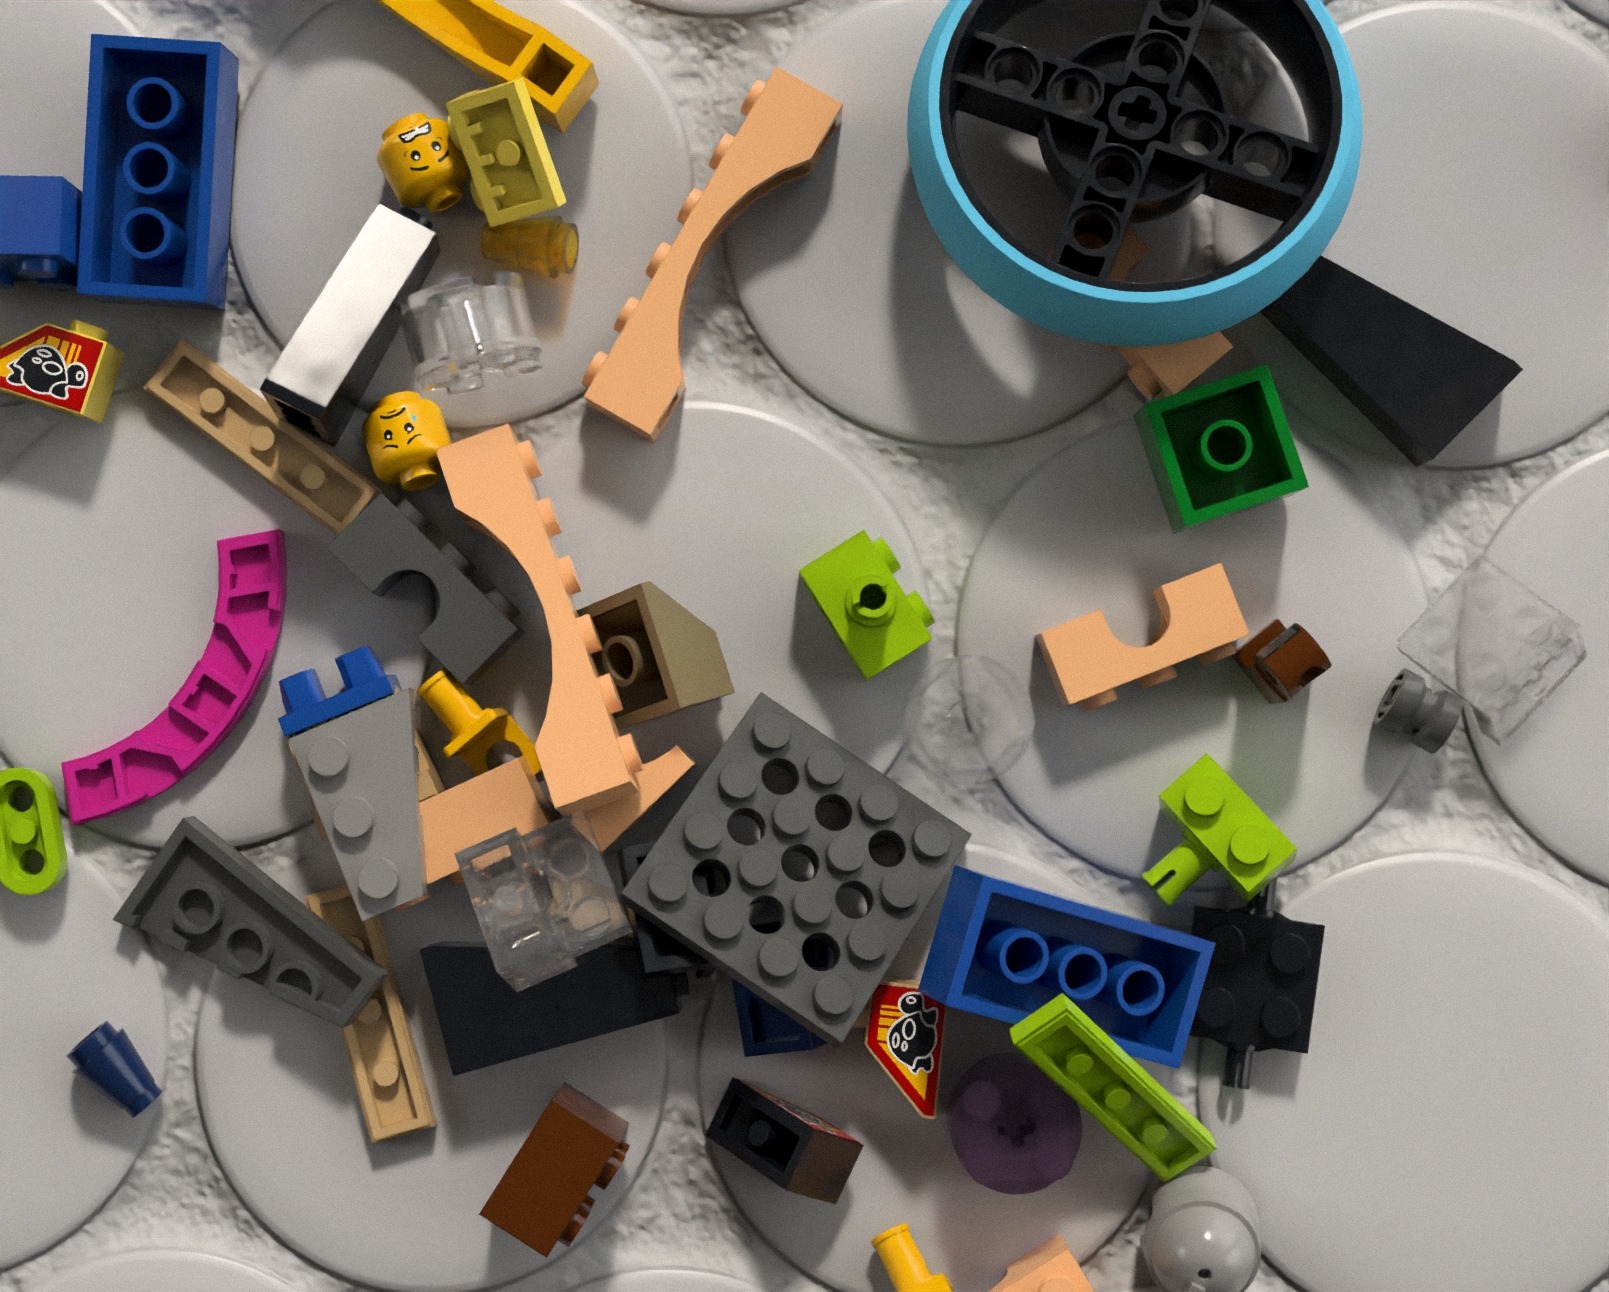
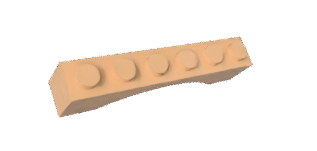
(776, 144)
(579, 740)

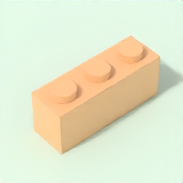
(477, 811)

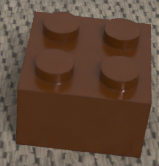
(549, 1179)

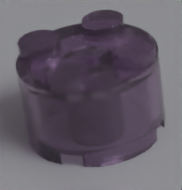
(1043, 1146)

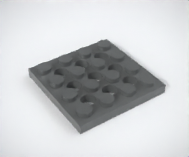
(807, 910)

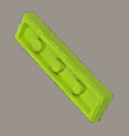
(1112, 1087)

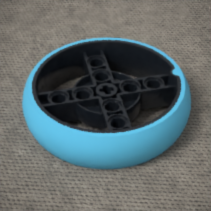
(1072, 290)

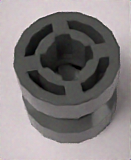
(1414, 709)

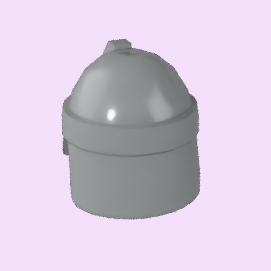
(1198, 1224)

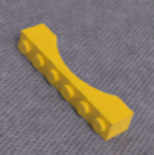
(506, 48)

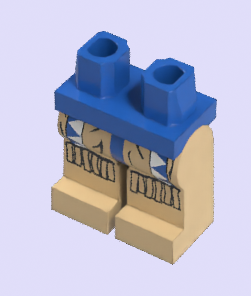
(365, 685)

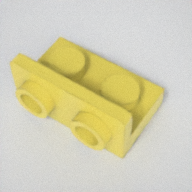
(504, 152)

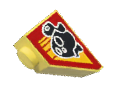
(62, 368)

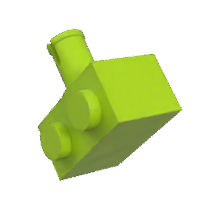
(867, 604)
(1220, 833)

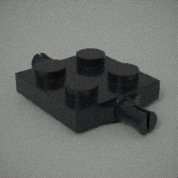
(1257, 981)

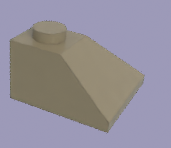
(656, 655)

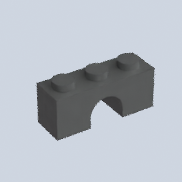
(391, 544)

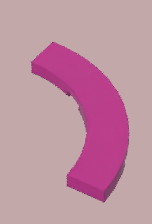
(210, 700)

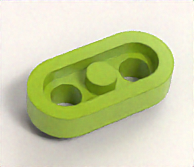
(28, 831)

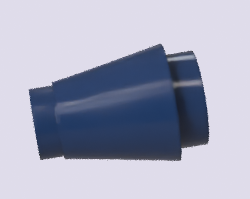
(114, 1069)

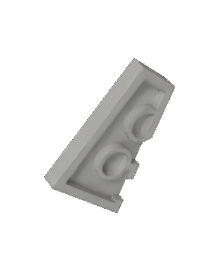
(368, 800)

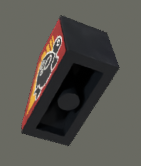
(784, 1142)

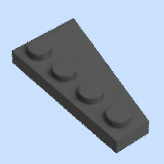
(230, 912)

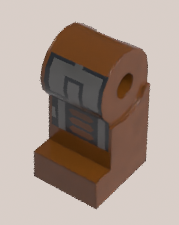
(1281, 660)

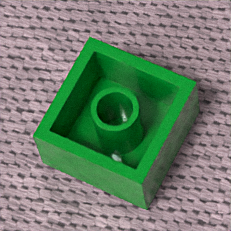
(1220, 449)

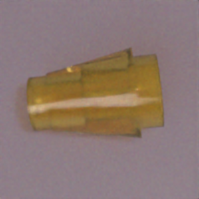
(533, 244)

